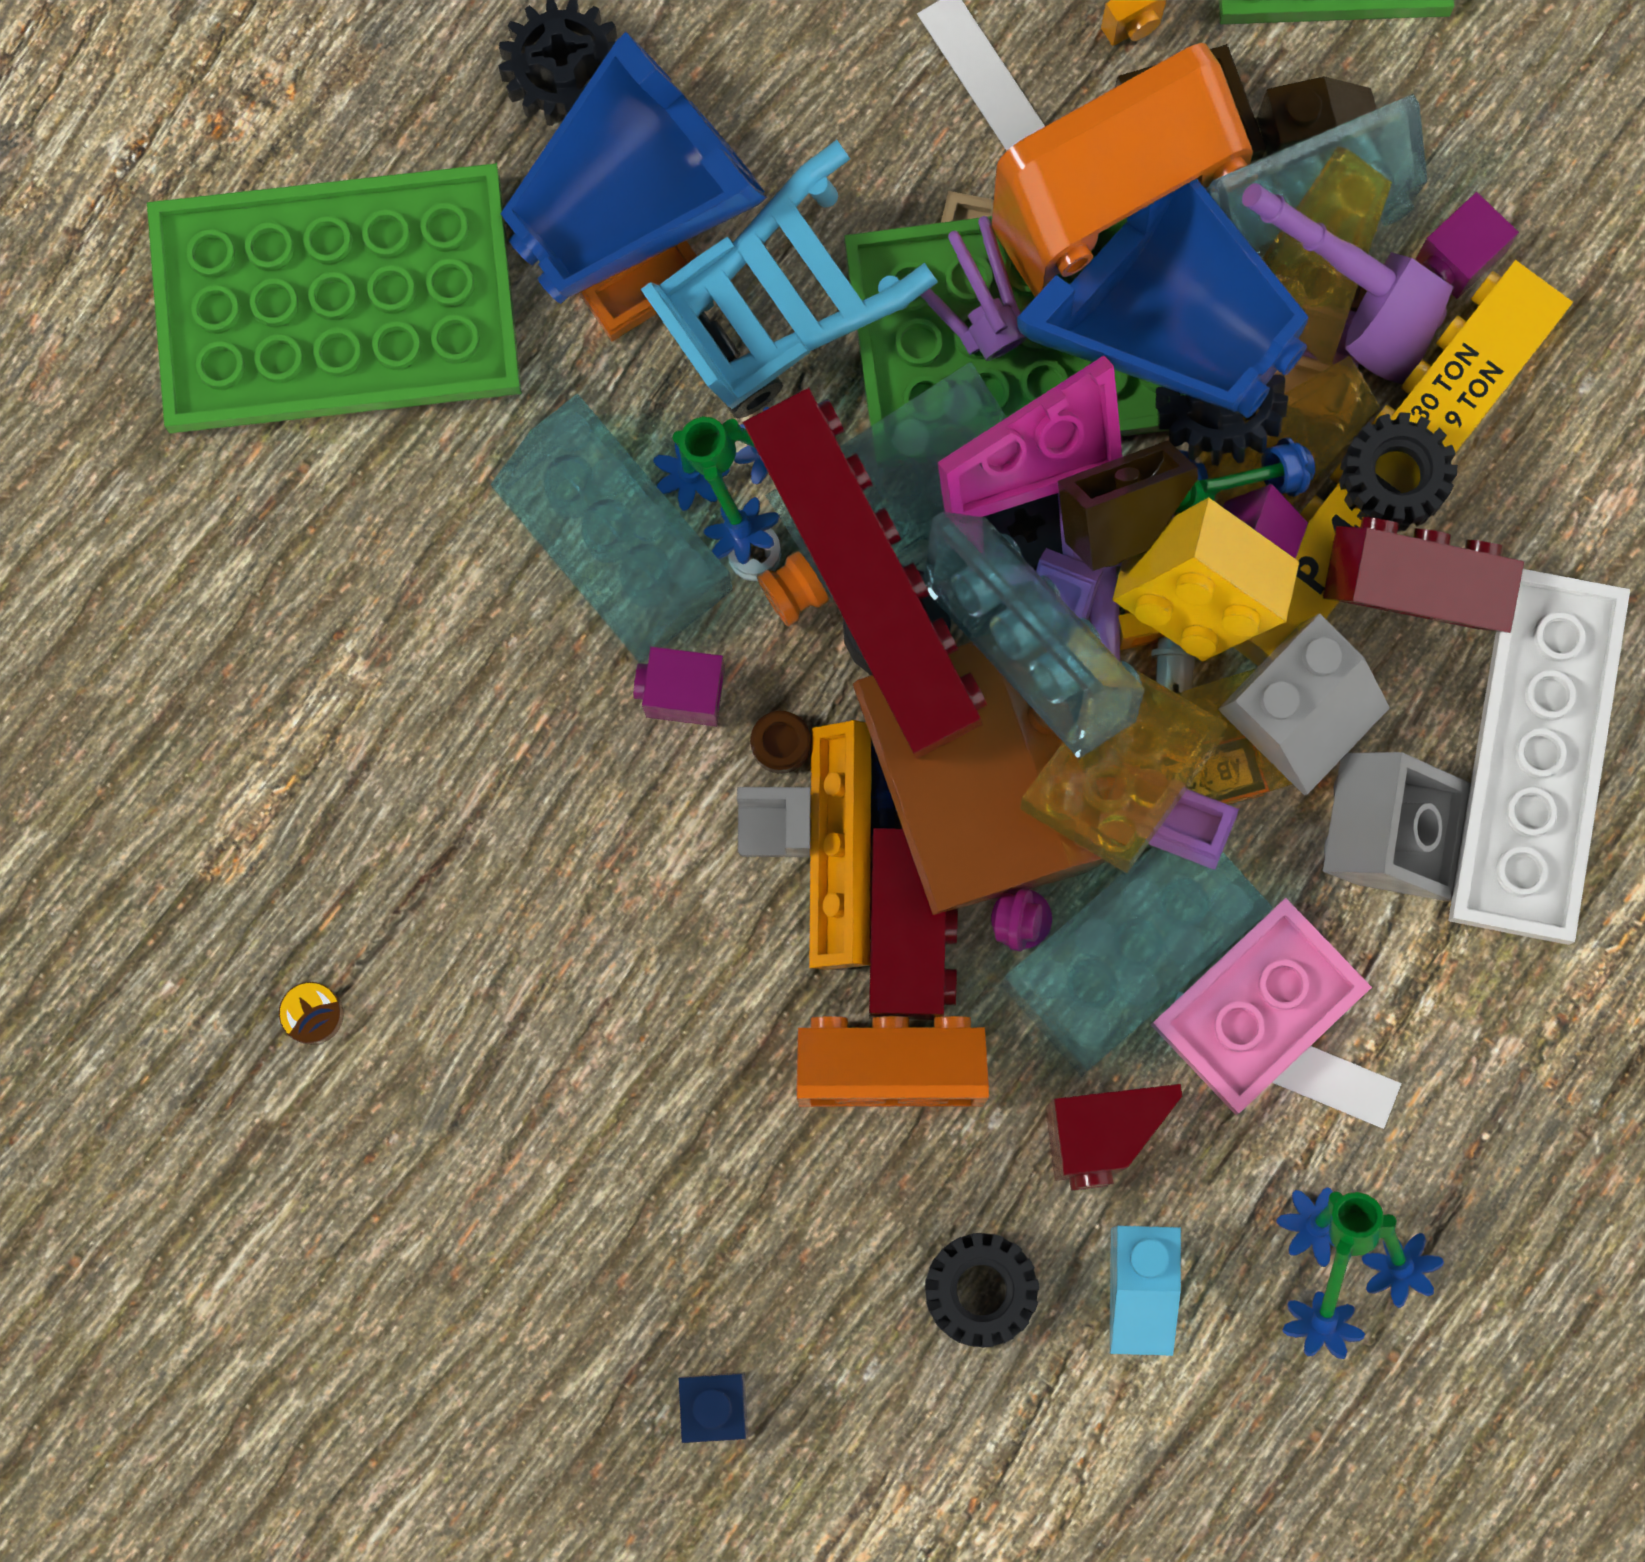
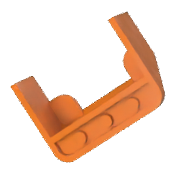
(1114, 161)

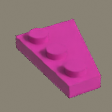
(1036, 446)

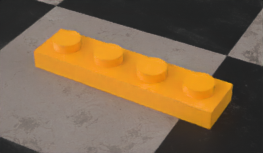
(840, 846)

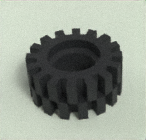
(1405, 437)
(1019, 1280)

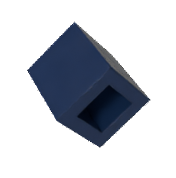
(713, 1407)

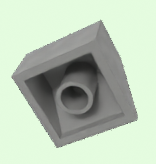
(1307, 703)
(1396, 825)

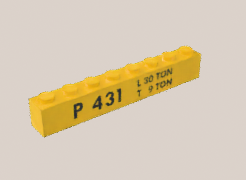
(1454, 394)

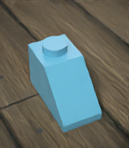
(1144, 1289)

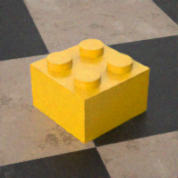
(1208, 581)

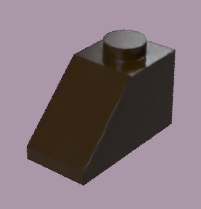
(1309, 109)
(1124, 503)

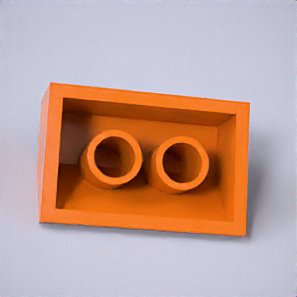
(892, 1064)

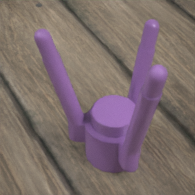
(993, 323)

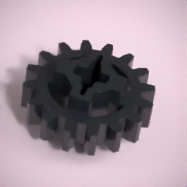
(535, 66)
(1219, 429)

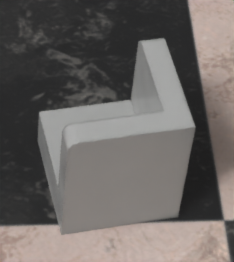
(774, 821)

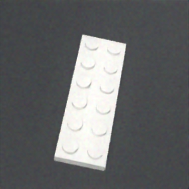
(1540, 759)

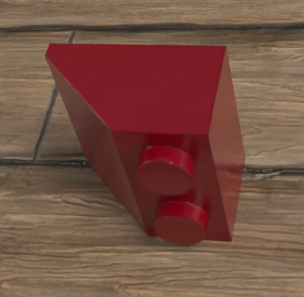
(1104, 1132)

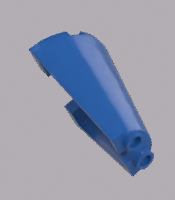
(624, 178)
(1177, 306)

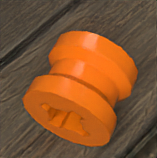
(792, 588)

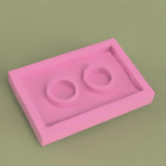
(1261, 1006)

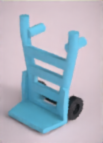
(753, 379)

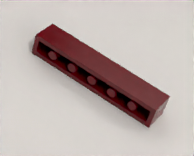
(863, 572)

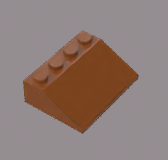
(967, 795)

